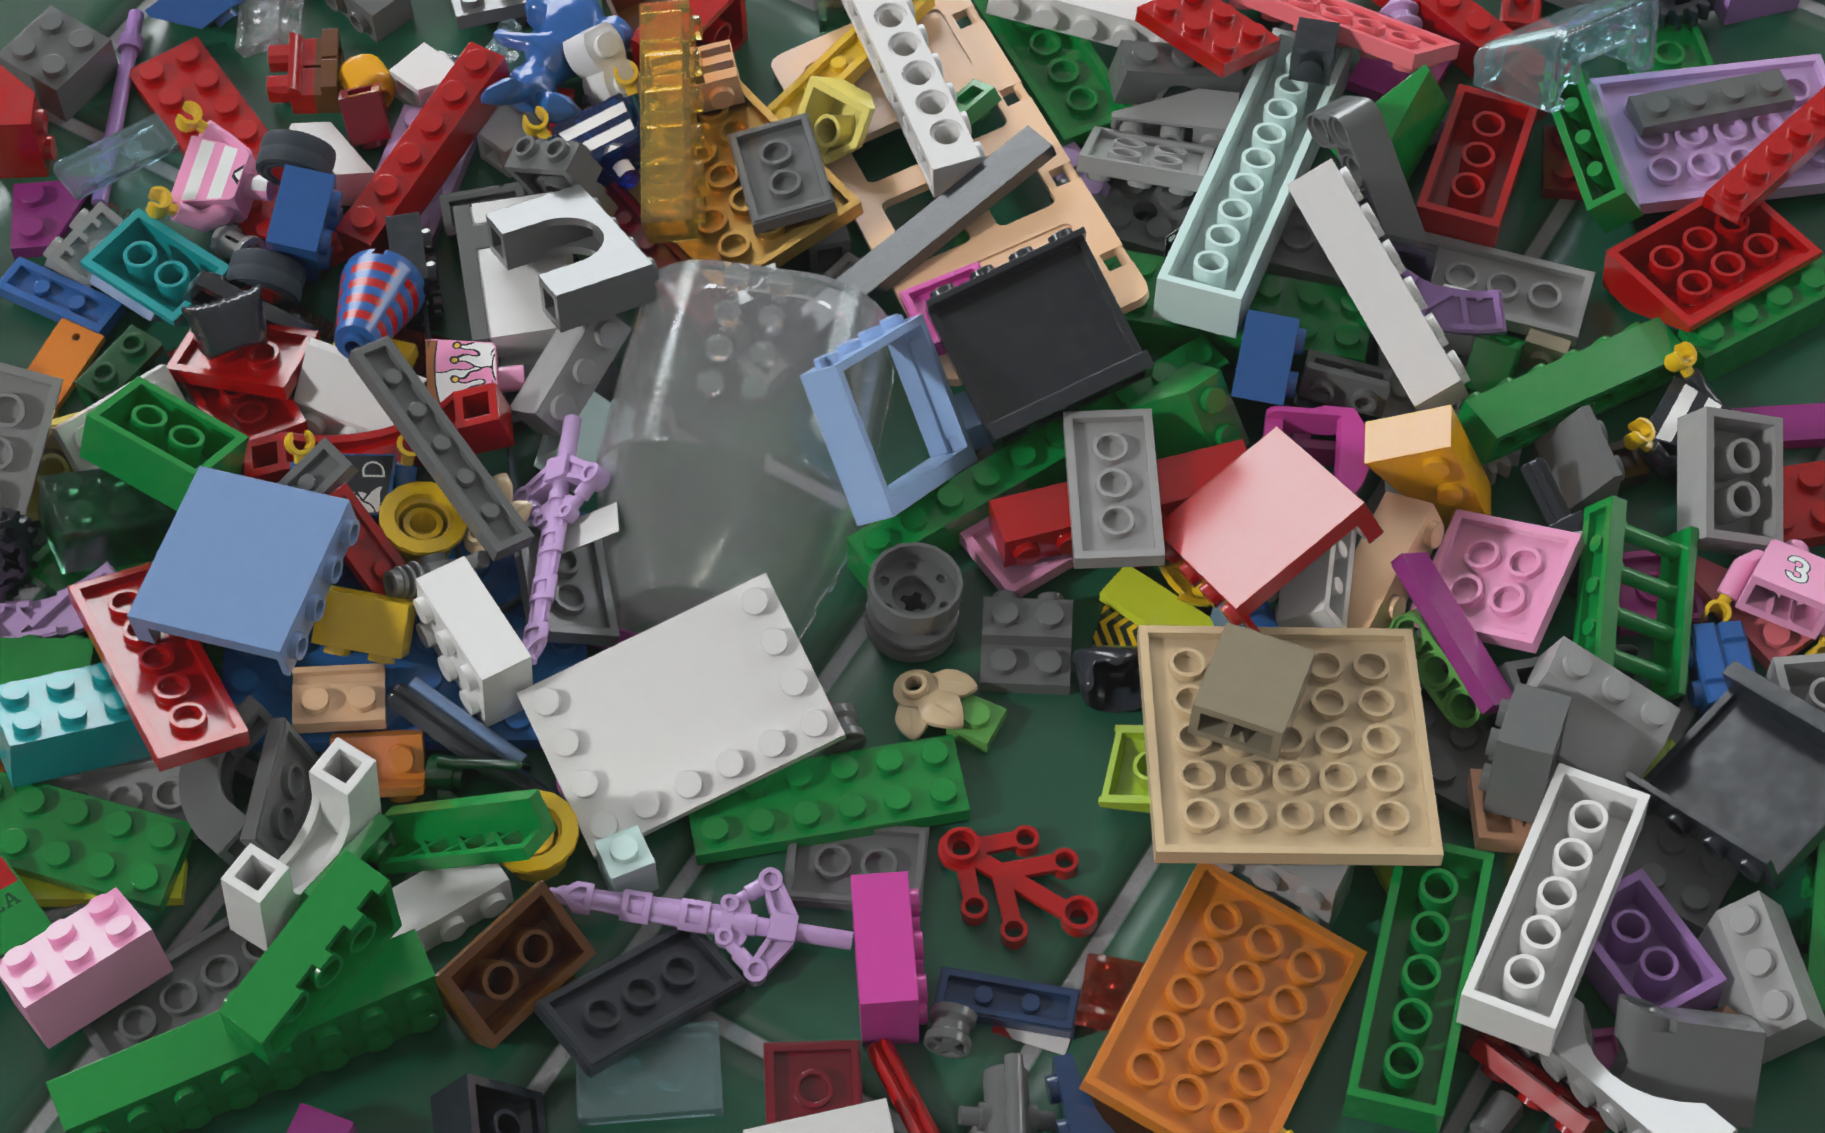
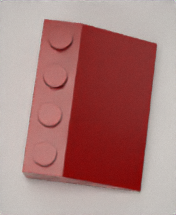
(1703, 264)

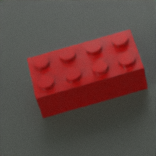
(1476, 166)

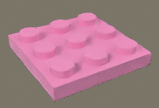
(1506, 575)

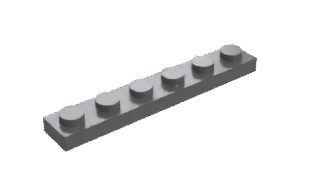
(441, 448)

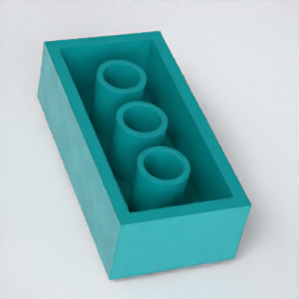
(65, 726)

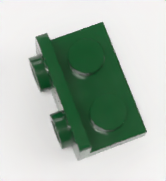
(119, 365)

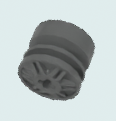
(913, 602)

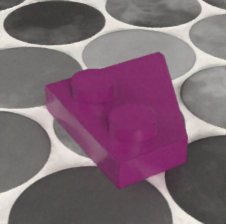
(40, 215)

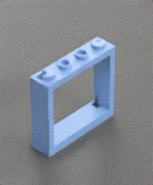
(930, 401)

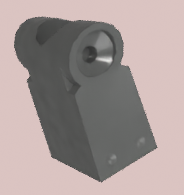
(1690, 1056)

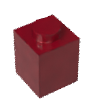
(365, 115)

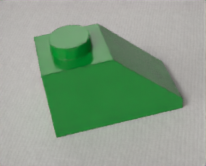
(1492, 361)

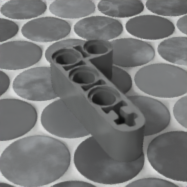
(1364, 146)

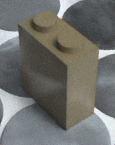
(1251, 691)

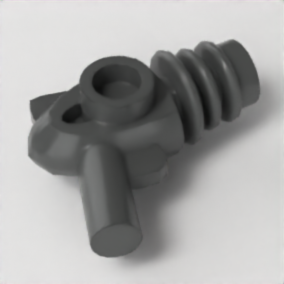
(402, 579)

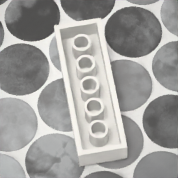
(1374, 283)
(1552, 909)

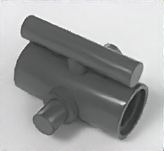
(1007, 1102)

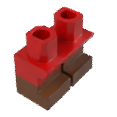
(311, 73)

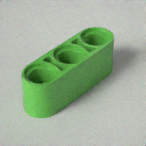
(1443, 688)

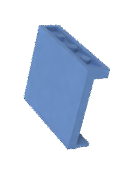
(246, 566)

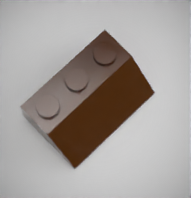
(512, 966)

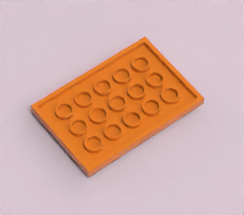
(1224, 1013)

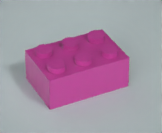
(888, 957)

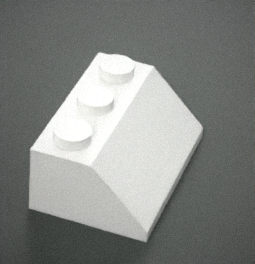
(334, 395)

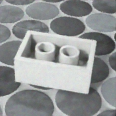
(472, 641)

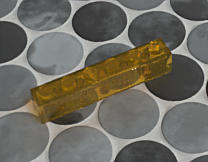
(669, 121)

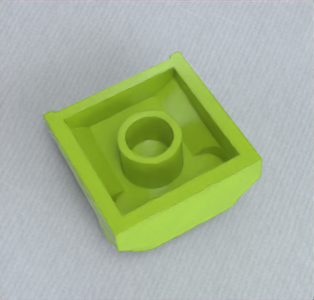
(1127, 772)

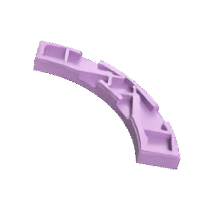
(45, 617)

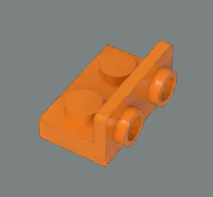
(398, 757)

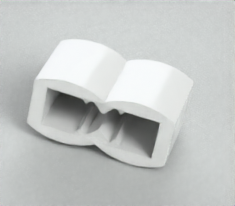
(593, 58)

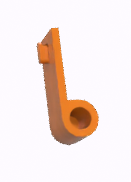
(67, 357)

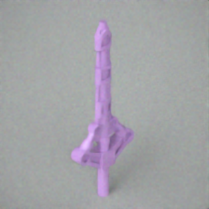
(554, 484)
(728, 921)

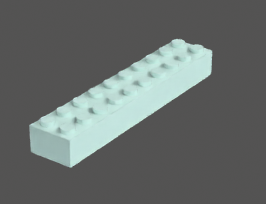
(1245, 197)

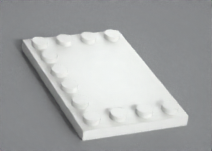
(681, 714)

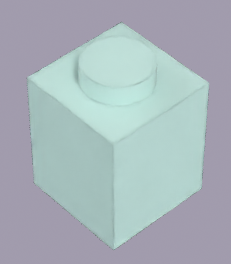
(626, 861)

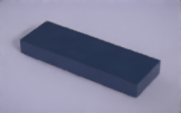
(1011, 1001)

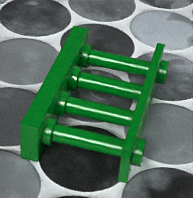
(1599, 591)

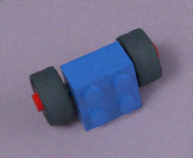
(301, 220)

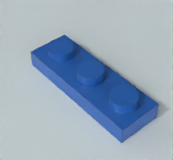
(59, 297)

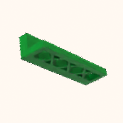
(467, 831)

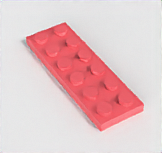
(1363, 29)

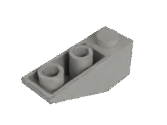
(1190, 117)

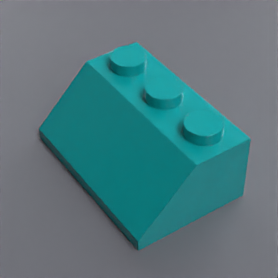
(151, 265)

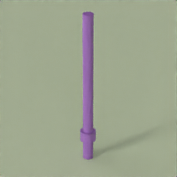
(129, 48)

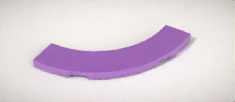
(1462, 310)

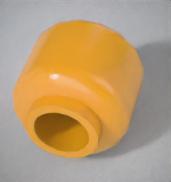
(366, 70)

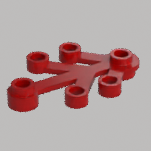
(1012, 879)

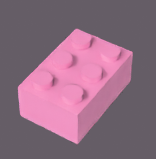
(83, 967)

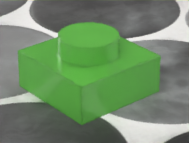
(981, 723)

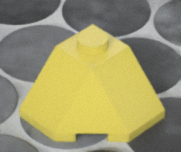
(838, 115)

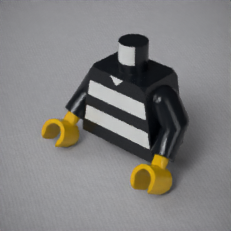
(1684, 395)

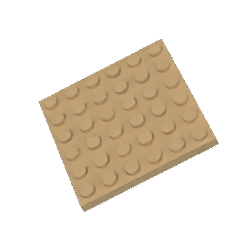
(1348, 779)

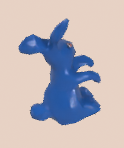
(544, 62)

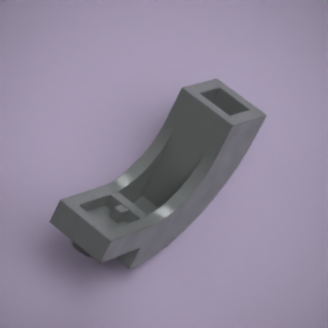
(207, 789)

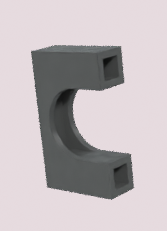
(574, 223)

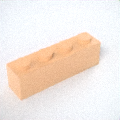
(1375, 588)

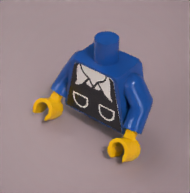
(376, 475)

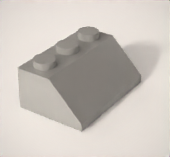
(1611, 717)
(1764, 972)

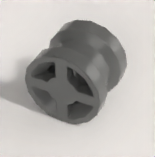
(855, 735)
(950, 1030)

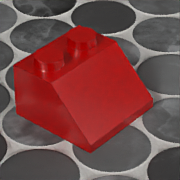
(23, 131)

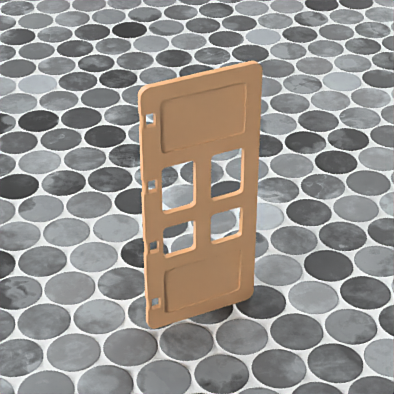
(968, 56)

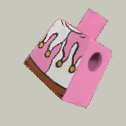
(467, 364)

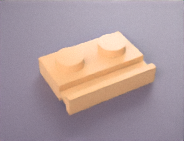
(339, 698)

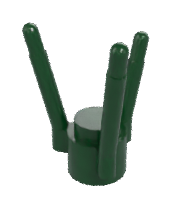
(452, 773)

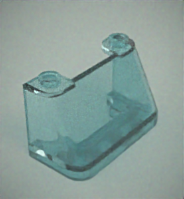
(1547, 54)

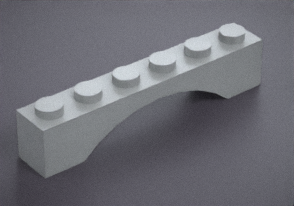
(1618, 1103)

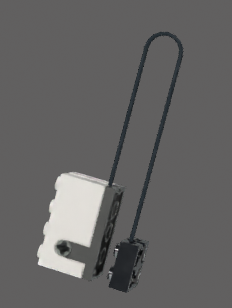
(500, 302)

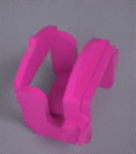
(1345, 453)

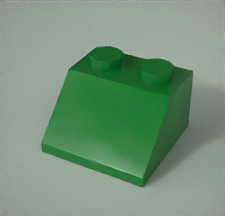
(1191, 411)

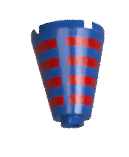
(376, 298)

